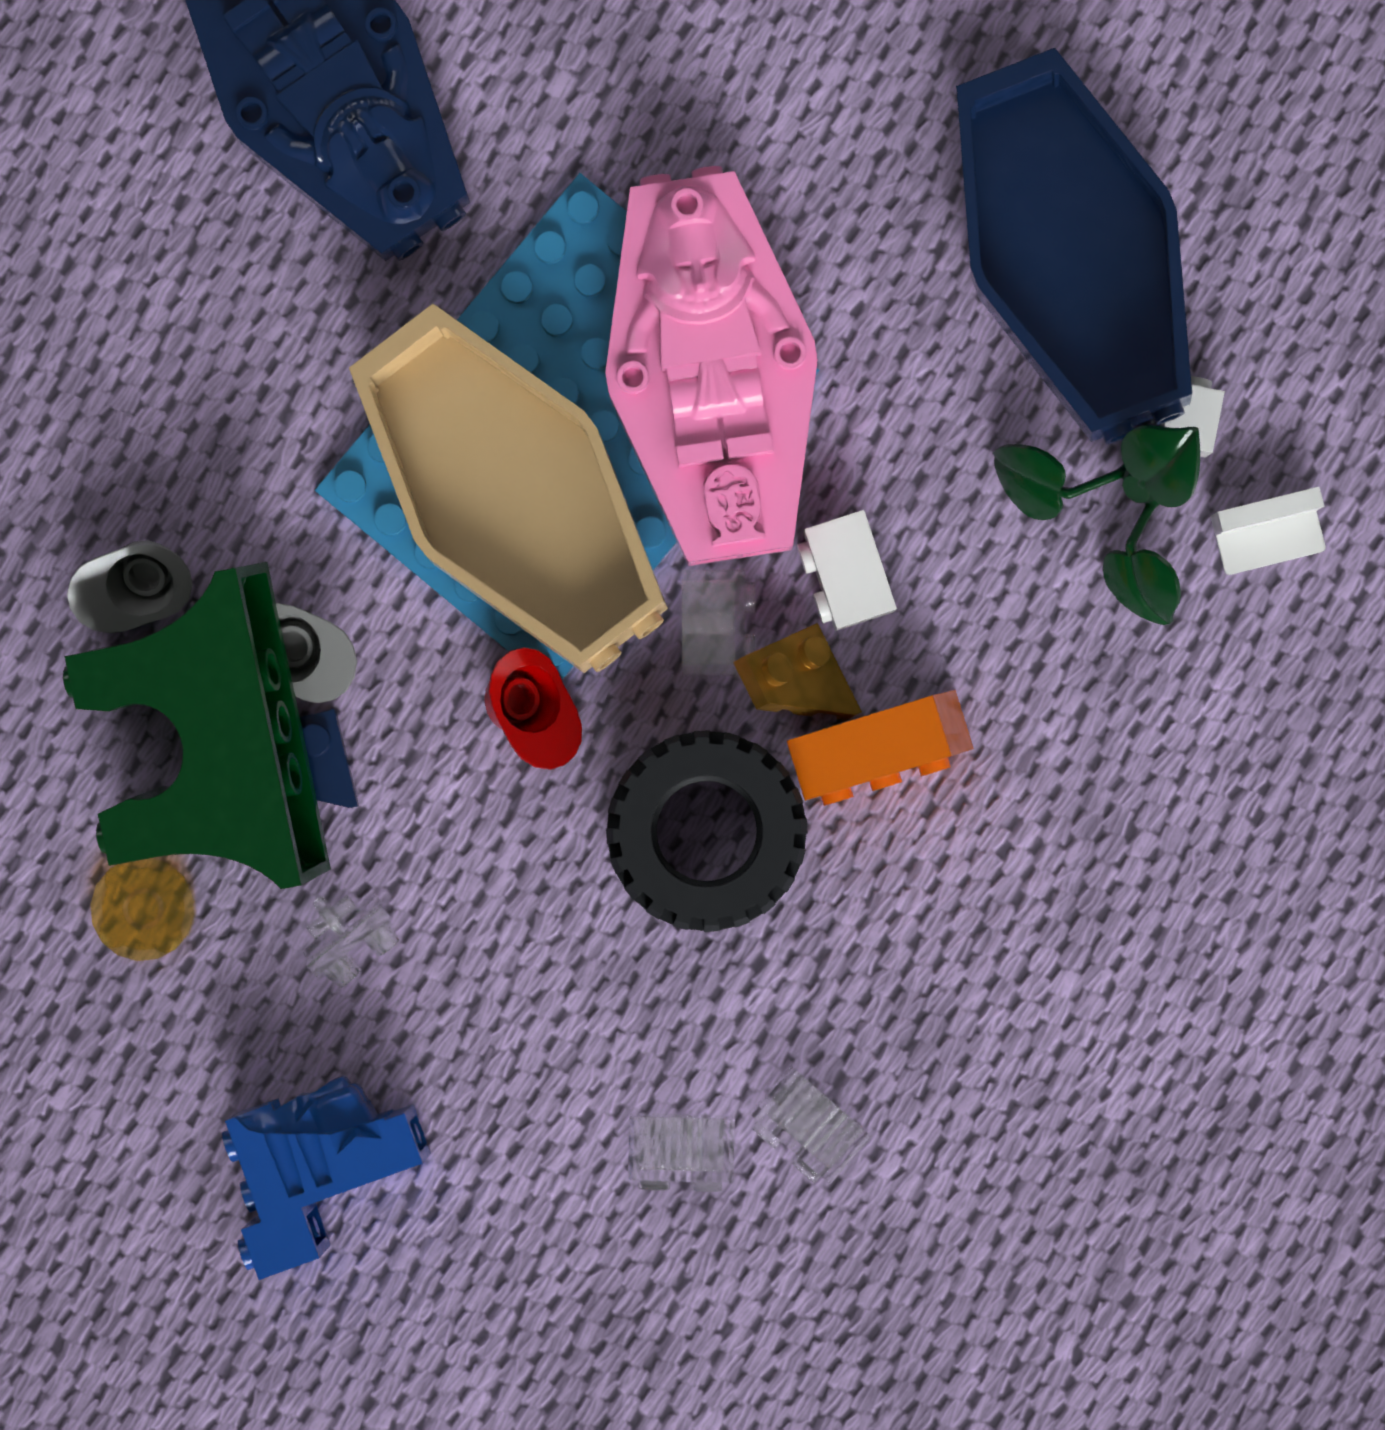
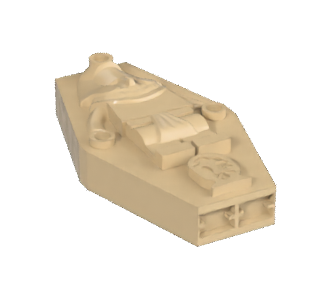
(509, 489)

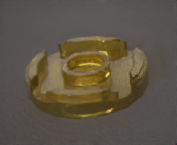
(143, 909)

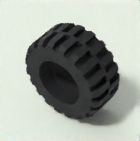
(719, 902)

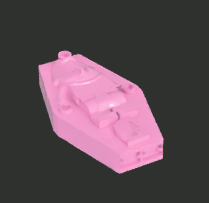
(711, 366)

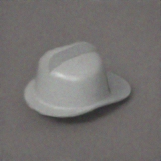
(129, 587)
(317, 653)

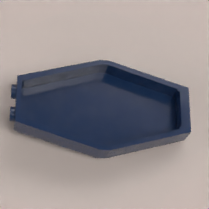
(337, 111)
(1074, 246)

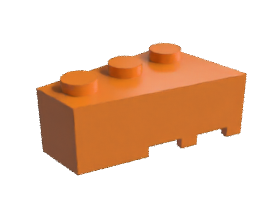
(880, 747)

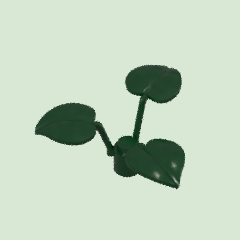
(1156, 470)

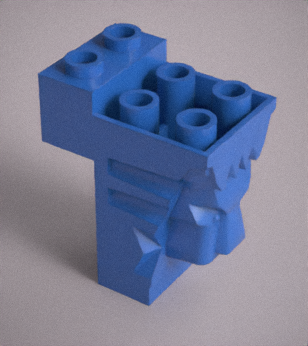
(307, 1154)

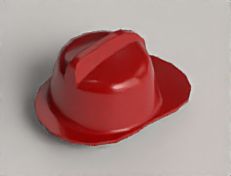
(533, 709)

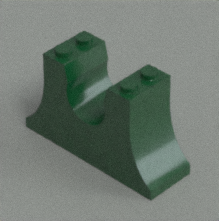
(245, 758)

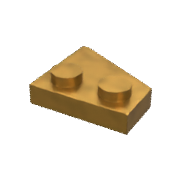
(798, 677)

